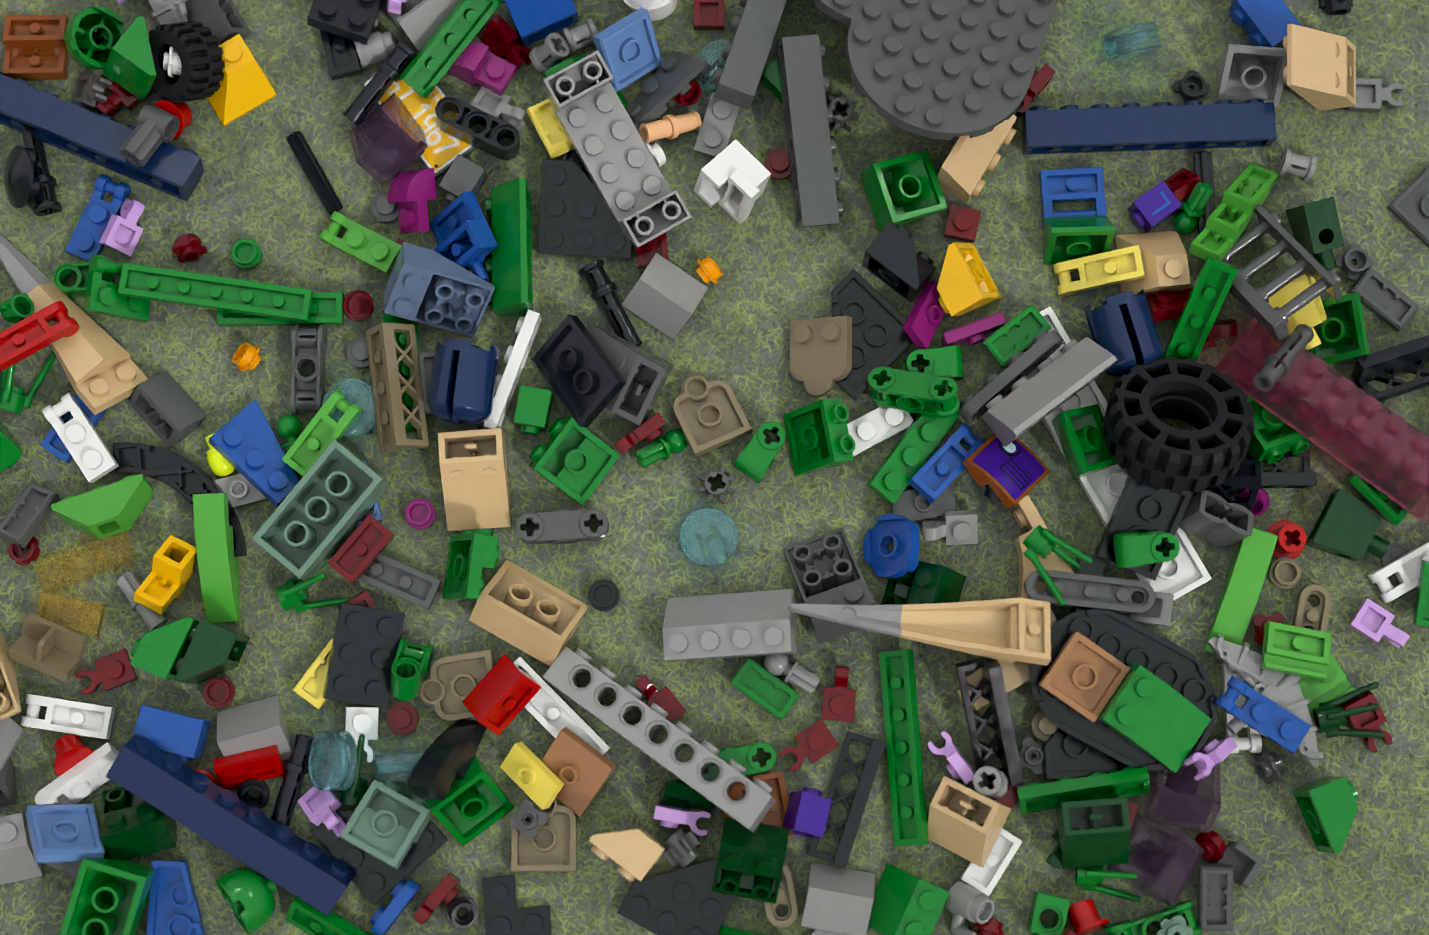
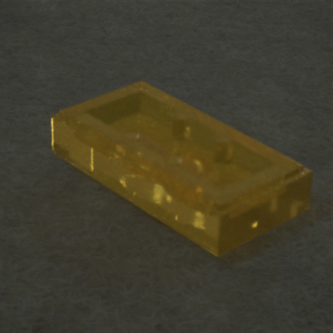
(72, 613)

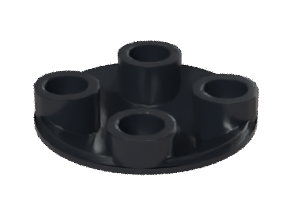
(19, 176)

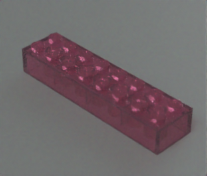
(1337, 419)

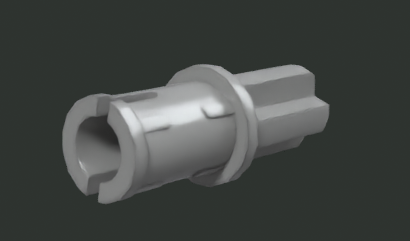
(129, 584)

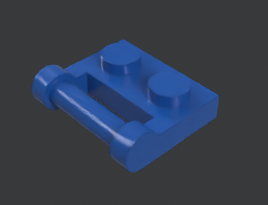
(1072, 186)

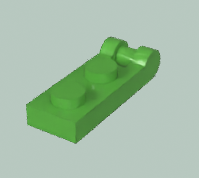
(361, 243)
(321, 432)

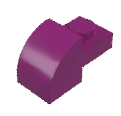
(481, 67)
(411, 192)

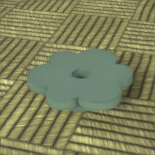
(1175, 924)

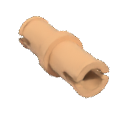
(670, 126)

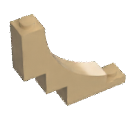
(1018, 673)

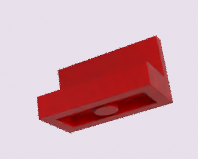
(501, 695)

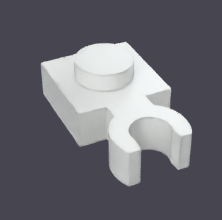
(362, 721)

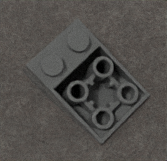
(641, 371)
(828, 575)

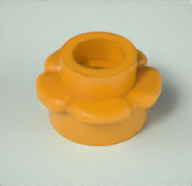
(708, 270)
(246, 357)

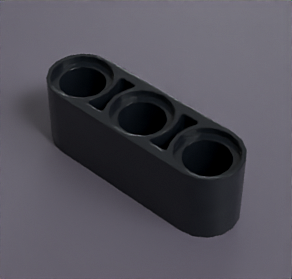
(470, 116)

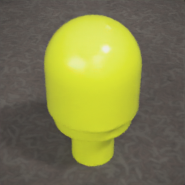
(217, 462)

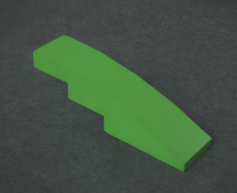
(1234, 212)
(216, 557)
(1242, 587)

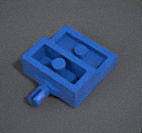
(464, 234)

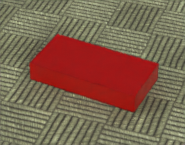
(257, 764)

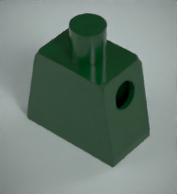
(1317, 229)
(1347, 529)

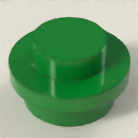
(246, 253)

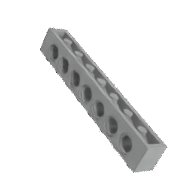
(564, 676)

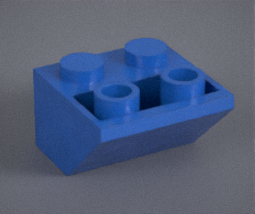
(539, 18)

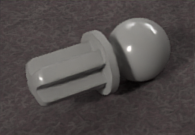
(795, 674)

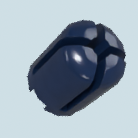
(1125, 330)
(463, 382)

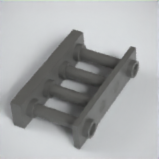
(1257, 299)

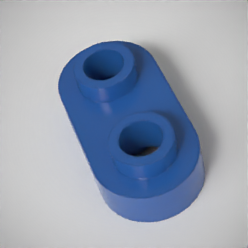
(403, 895)

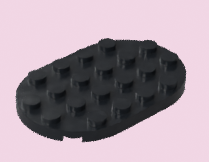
(1129, 644)

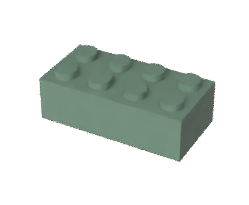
(321, 511)

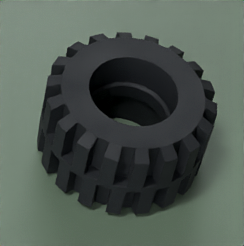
(199, 61)

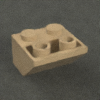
(965, 821)
(630, 848)

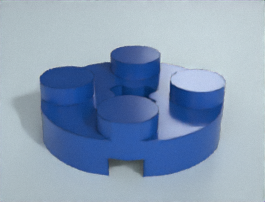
(906, 546)

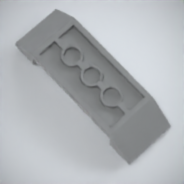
(613, 150)

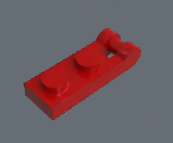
(35, 334)

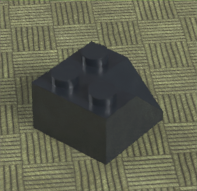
(896, 263)

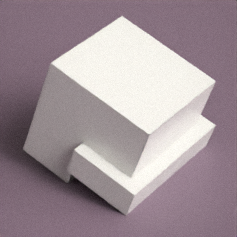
(733, 180)

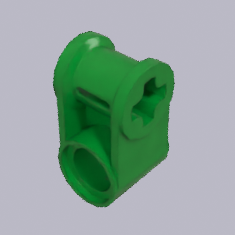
(81, 270)
(939, 361)
(758, 455)
(1139, 548)
(409, 669)

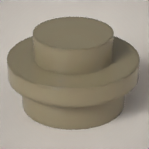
(1284, 573)
(1042, 727)

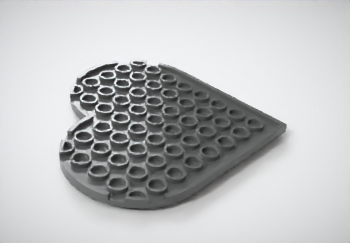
(943, 62)

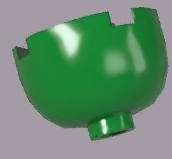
(92, 36)
(248, 897)

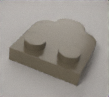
(821, 352)
(709, 414)
(452, 681)
(552, 848)

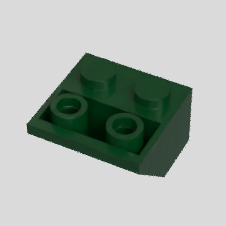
(925, 585)
(210, 652)
(133, 826)
(1094, 832)
(750, 861)

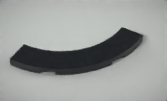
(176, 472)

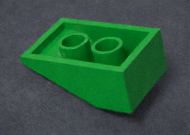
(1154, 717)

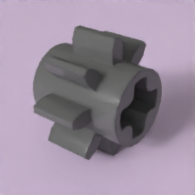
(842, 104)
(713, 476)
(681, 847)

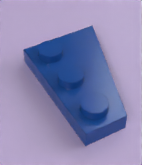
(256, 453)
(173, 901)

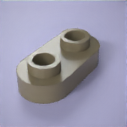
(1313, 617)
(785, 896)

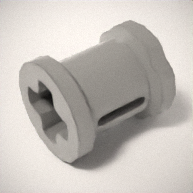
(580, 36)
(549, 52)
(1297, 165)
(981, 780)

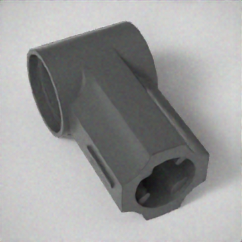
(152, 128)

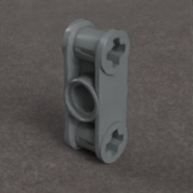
(307, 345)
(562, 526)

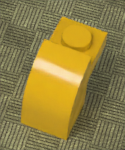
(169, 576)

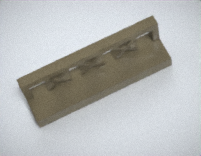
(386, 383)

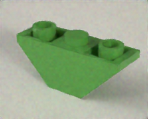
(107, 507)

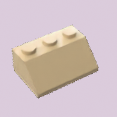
(971, 158)
(528, 612)

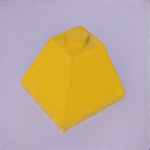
(243, 83)
(965, 281)

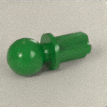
(1186, 219)
(289, 428)
(661, 448)

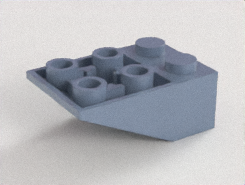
(435, 291)

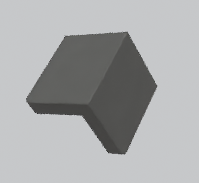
(1244, 863)

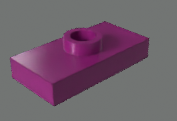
(925, 316)
(973, 332)

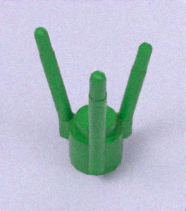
(17, 308)
(12, 397)
(1042, 543)
(295, 593)
(1090, 876)

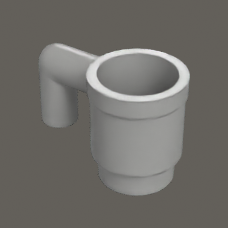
(377, 47)
(967, 904)

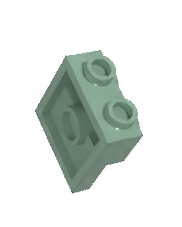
(386, 823)

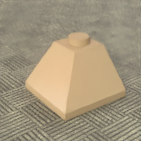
(1163, 262)

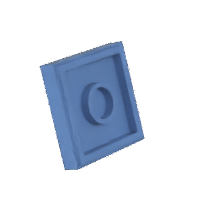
(629, 48)
(64, 832)

